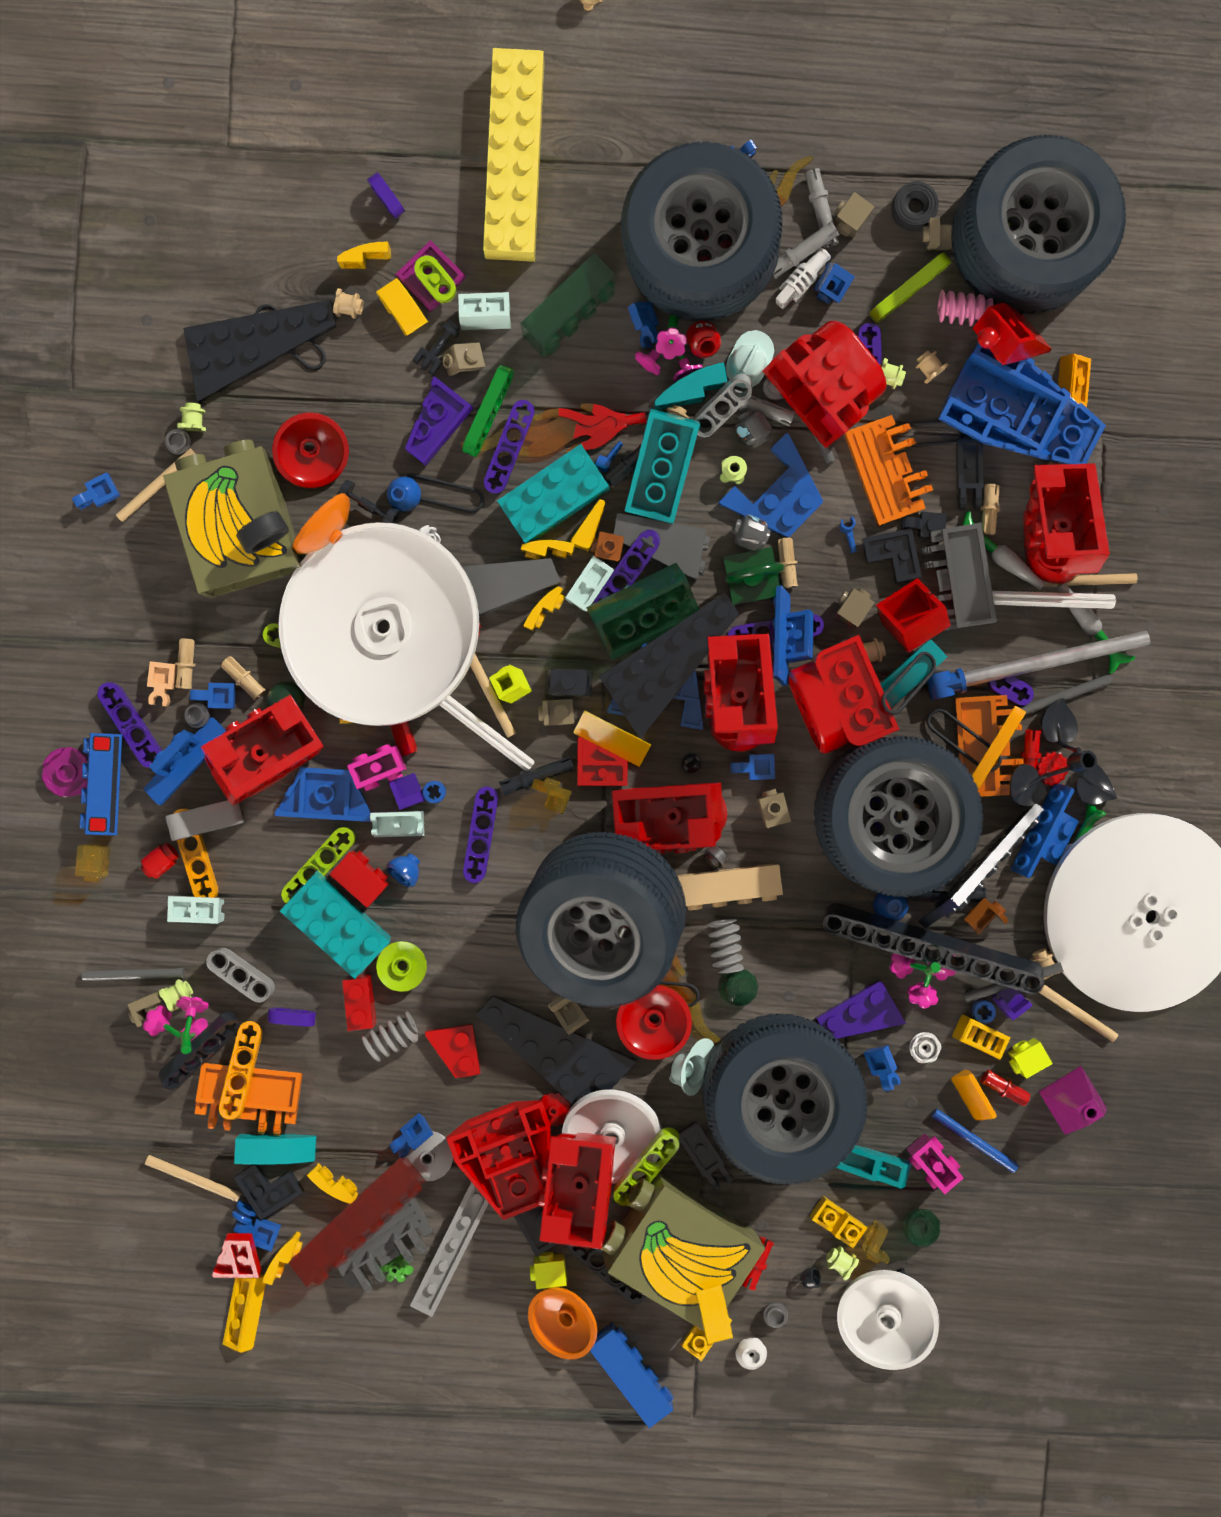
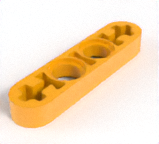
(998, 745)
(190, 857)
(245, 1071)

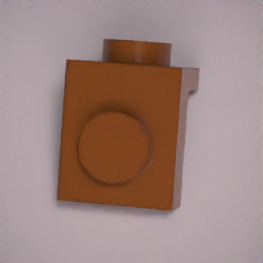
(607, 546)
(983, 914)

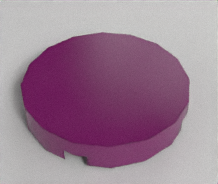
(64, 771)

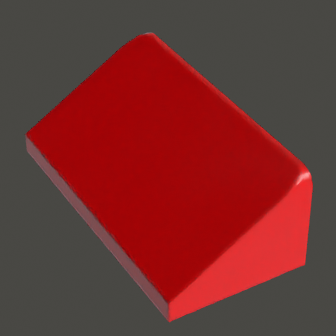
(404, 738)

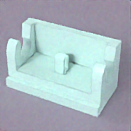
(484, 311)
(589, 584)
(397, 823)
(195, 909)

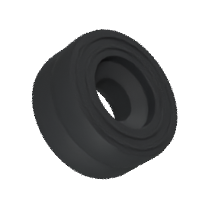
(924, 195)

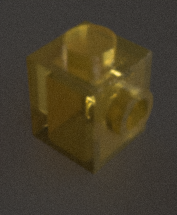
(92, 862)

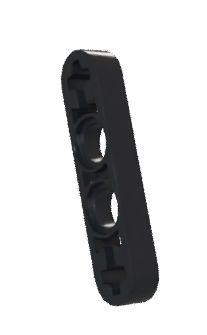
(172, 1076)
(601, 1271)

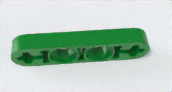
(488, 410)

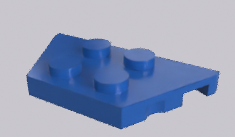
(324, 795)

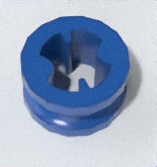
(426, 793)
(992, 1011)
(243, 1212)

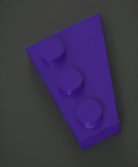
(438, 420)
(862, 1013)

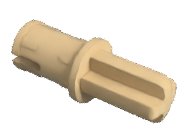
(990, 508)
(786, 556)
(185, 663)
(243, 678)

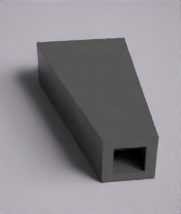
(677, 542)
(510, 582)

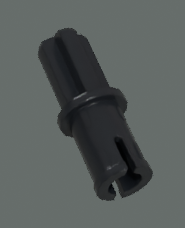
(623, 469)

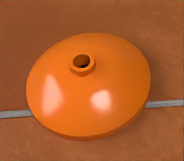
(323, 526)
(562, 1323)

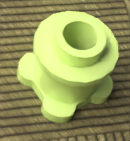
(893, 374)
(192, 418)
(728, 475)
(173, 993)
(841, 1262)

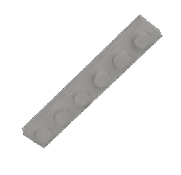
(450, 1251)

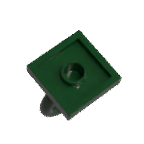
(752, 575)

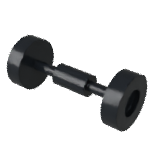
(391, 516)

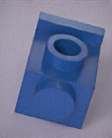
(840, 281)

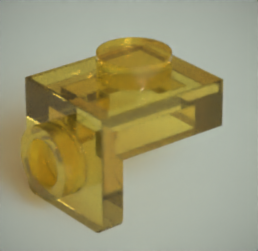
(557, 796)
(874, 1238)

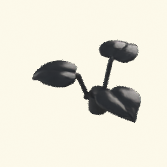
(1093, 785)

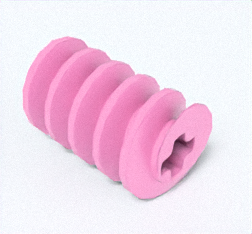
(962, 307)

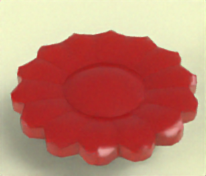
(1051, 763)
(556, 1108)

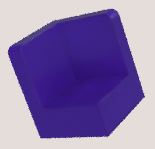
(407, 791)
(1011, 1003)

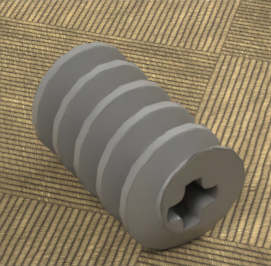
(726, 946)
(391, 1038)

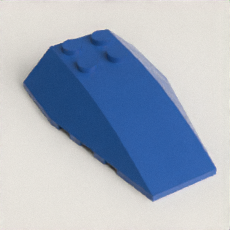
(1020, 410)

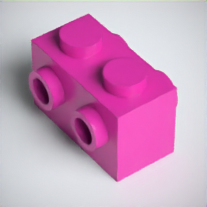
(384, 764)
(941, 1170)

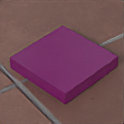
(408, 277)

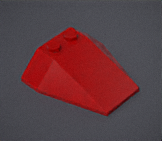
(505, 1155)

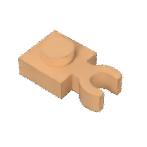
(161, 677)

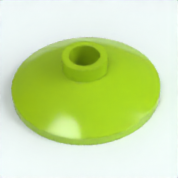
(392, 975)

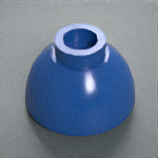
(403, 494)
(404, 869)
(890, 906)

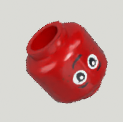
(703, 339)

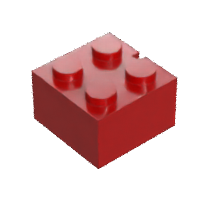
(913, 615)

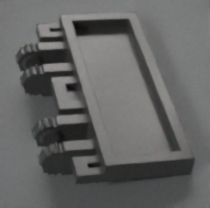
(965, 575)
(387, 1245)

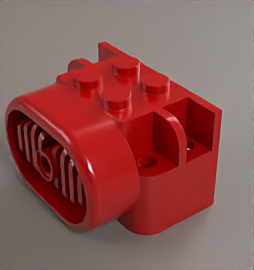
(828, 380)
(1065, 523)
(740, 691)
(841, 697)
(279, 739)
(671, 816)
(577, 1189)

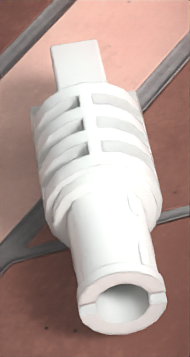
(802, 278)

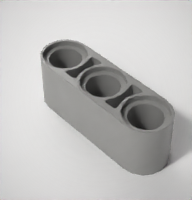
(728, 394)
(203, 820)
(228, 974)

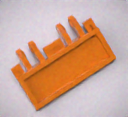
(883, 471)
(981, 717)
(267, 1091)

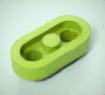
(436, 280)

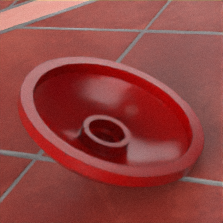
(310, 466)
(655, 1038)

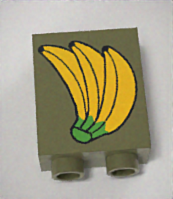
(214, 503)
(678, 1246)

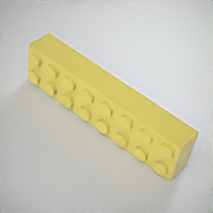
(513, 154)

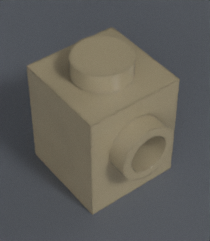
(852, 215)
(854, 607)
(773, 808)

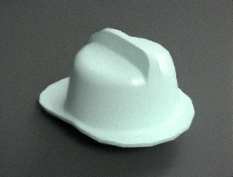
(750, 356)
(690, 1067)

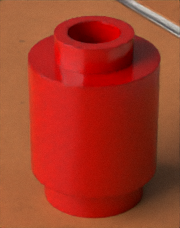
(159, 860)

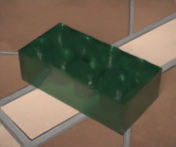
(569, 305)
(643, 610)

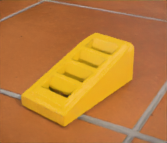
(586, 533)
(966, 1030)

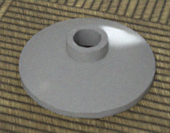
(441, 1156)

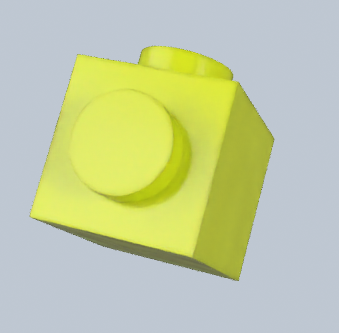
(510, 684)
(1028, 1058)
(549, 1270)

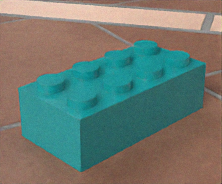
(662, 466)
(554, 494)
(335, 924)

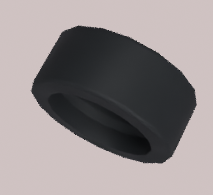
(262, 532)

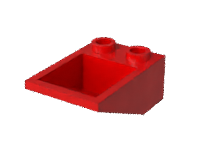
(1009, 335)

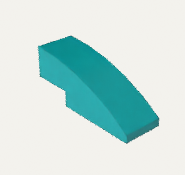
(692, 387)
(915, 674)
(274, 1149)
(877, 1166)

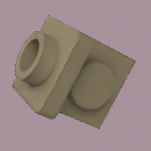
(556, 712)
(137, 1007)

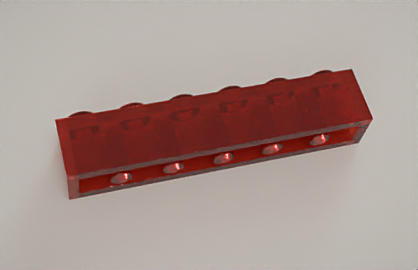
(356, 1222)

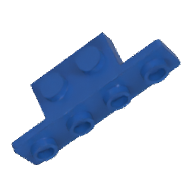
(792, 636)
(180, 760)
(1049, 835)

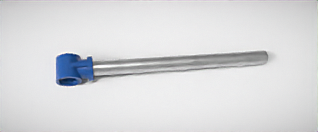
(947, 683)

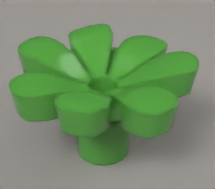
(397, 1269)

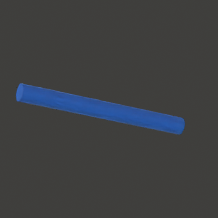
(974, 1140)

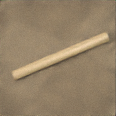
(149, 491)
(1100, 580)
(492, 697)
(1079, 1013)
(193, 1178)

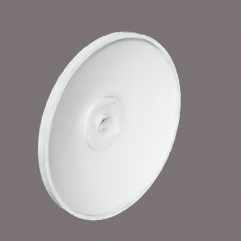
(334, 617)
(1101, 904)

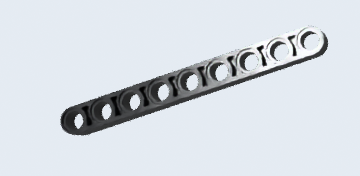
(946, 946)

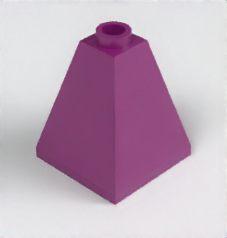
(1073, 1101)

